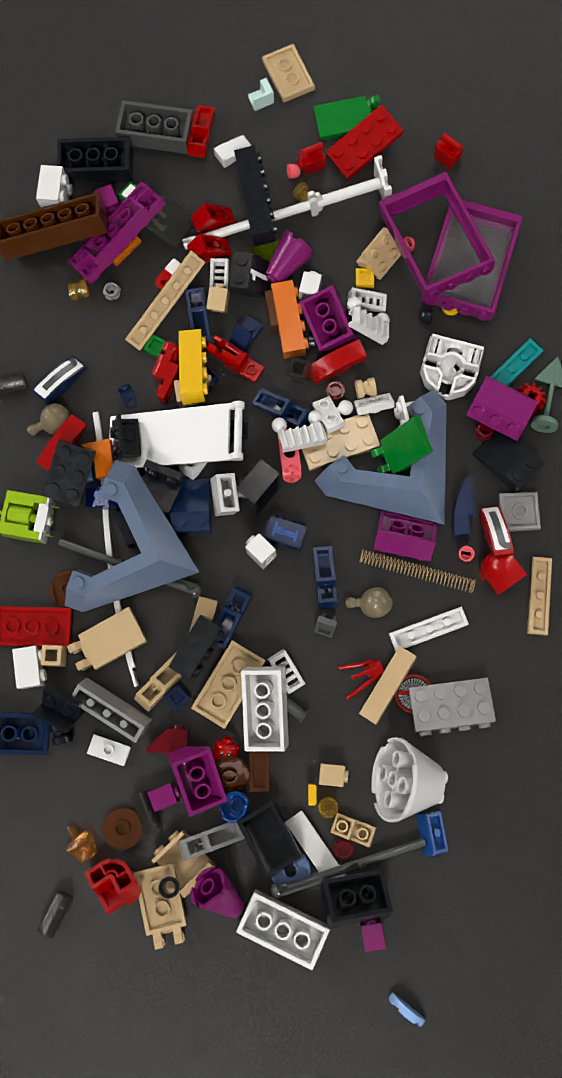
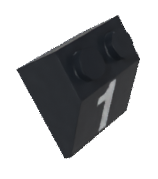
(248, 275)

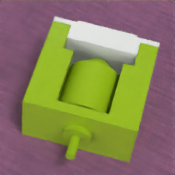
(20, 515)

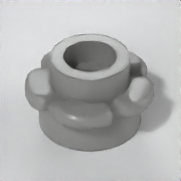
(111, 287)

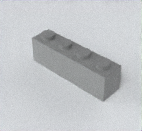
(111, 710)

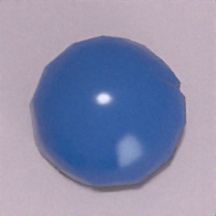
(235, 807)

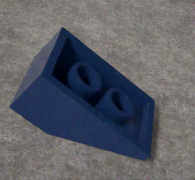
(192, 508)
(23, 734)

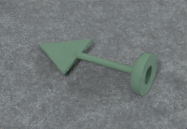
(551, 375)

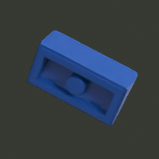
(433, 832)

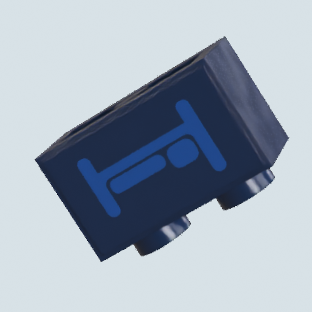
(285, 533)

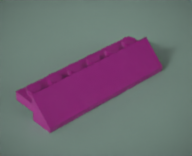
(123, 227)

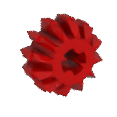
(534, 393)

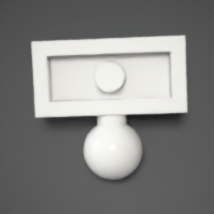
(331, 415)

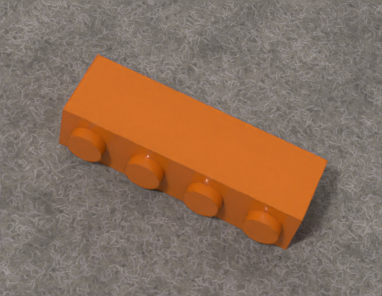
(288, 318)

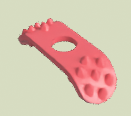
(290, 466)

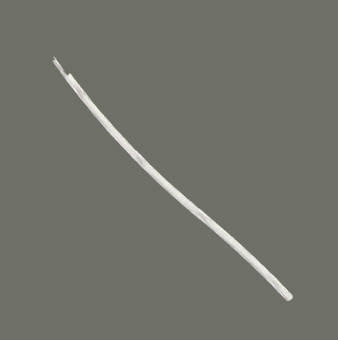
(109, 548)

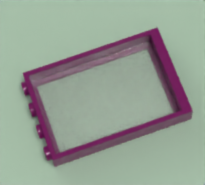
(456, 254)

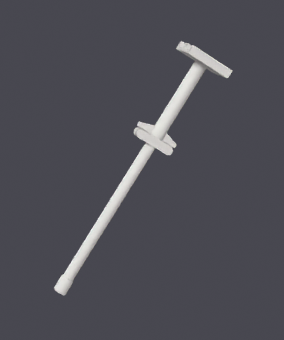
(316, 201)

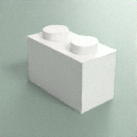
(224, 494)
(260, 550)
(28, 667)

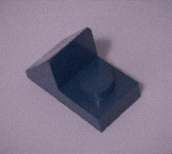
(246, 333)

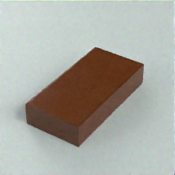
(271, 311)
(259, 771)

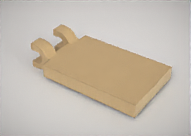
(108, 640)
(159, 913)

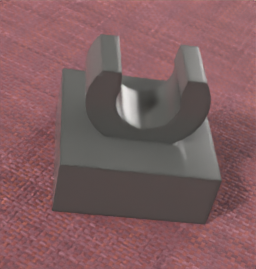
(325, 626)

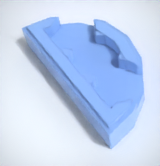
(407, 1011)

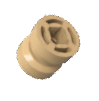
(367, 387)

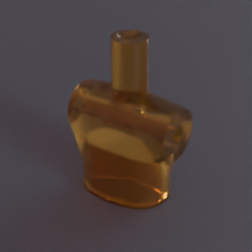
(82, 845)

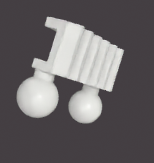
(373, 327)
(301, 437)

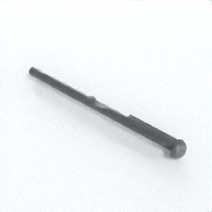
(180, 584)
(315, 879)

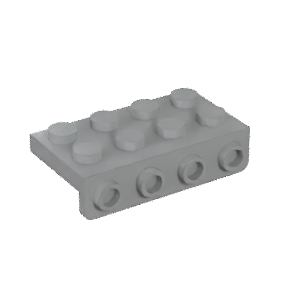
(452, 706)

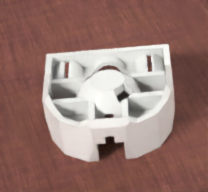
(445, 365)

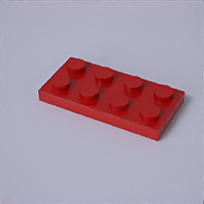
(364, 142)
(35, 626)

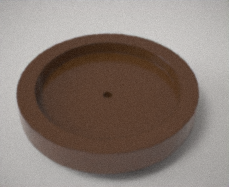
(118, 837)

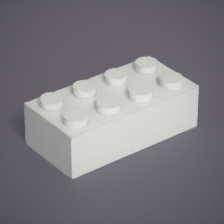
(265, 708)
(283, 929)

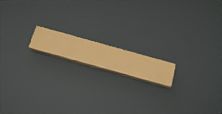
(165, 300)

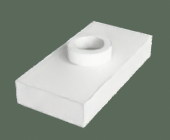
(374, 404)
(109, 750)

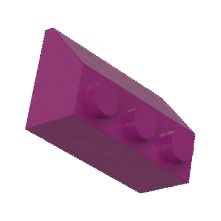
(328, 319)
(502, 408)
(405, 536)
(197, 778)

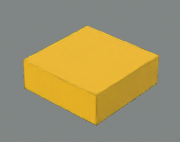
(364, 278)
(312, 795)

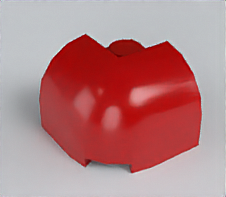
(500, 571)
(113, 884)

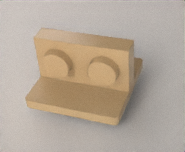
(380, 254)

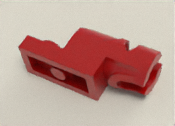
(235, 359)
(166, 371)

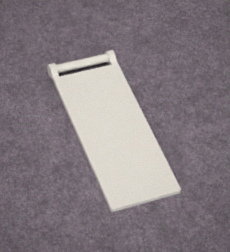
(187, 435)

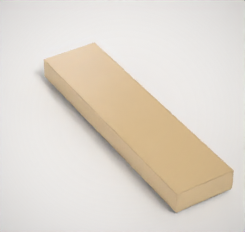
(539, 596)
(388, 685)

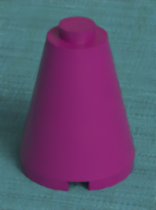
(288, 257)
(216, 893)

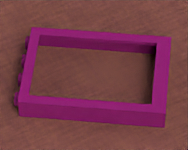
(422, 193)

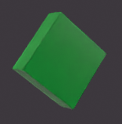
(154, 346)

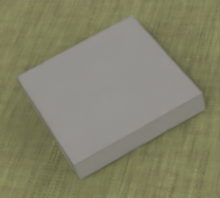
(520, 510)

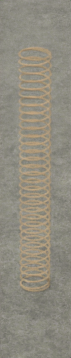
(361, 559)

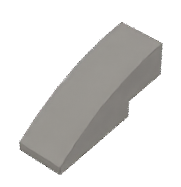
(209, 840)

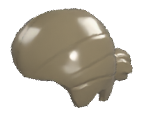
(51, 419)
(373, 603)

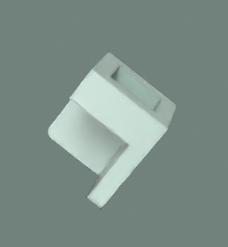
(262, 97)

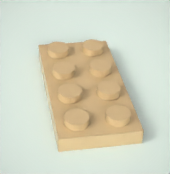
(352, 440)
(224, 687)

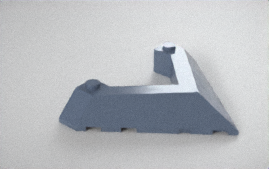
(414, 495)
(161, 556)

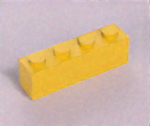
(191, 366)

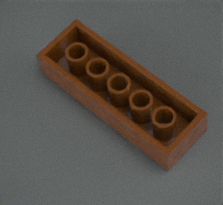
(53, 226)

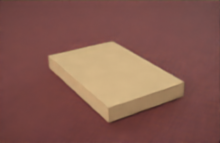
(288, 73)

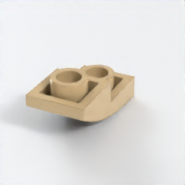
(204, 607)
(353, 830)

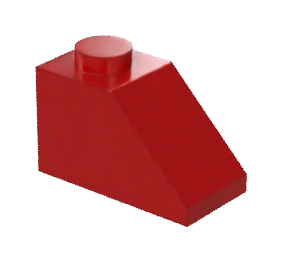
(212, 217)
(210, 247)

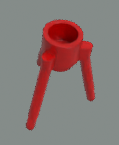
(372, 670)

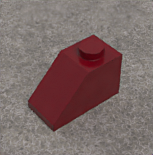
(170, 740)

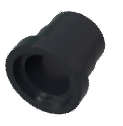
(162, 887)

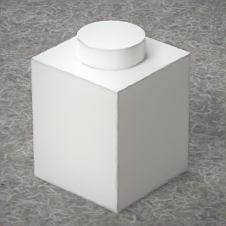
(310, 284)

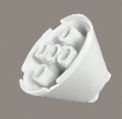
(405, 781)

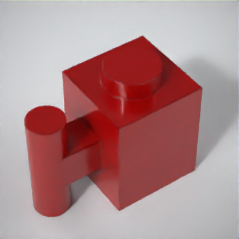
(448, 151)
(311, 158)

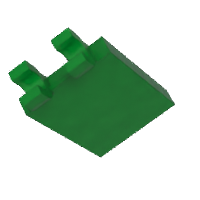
(342, 116)
(403, 447)

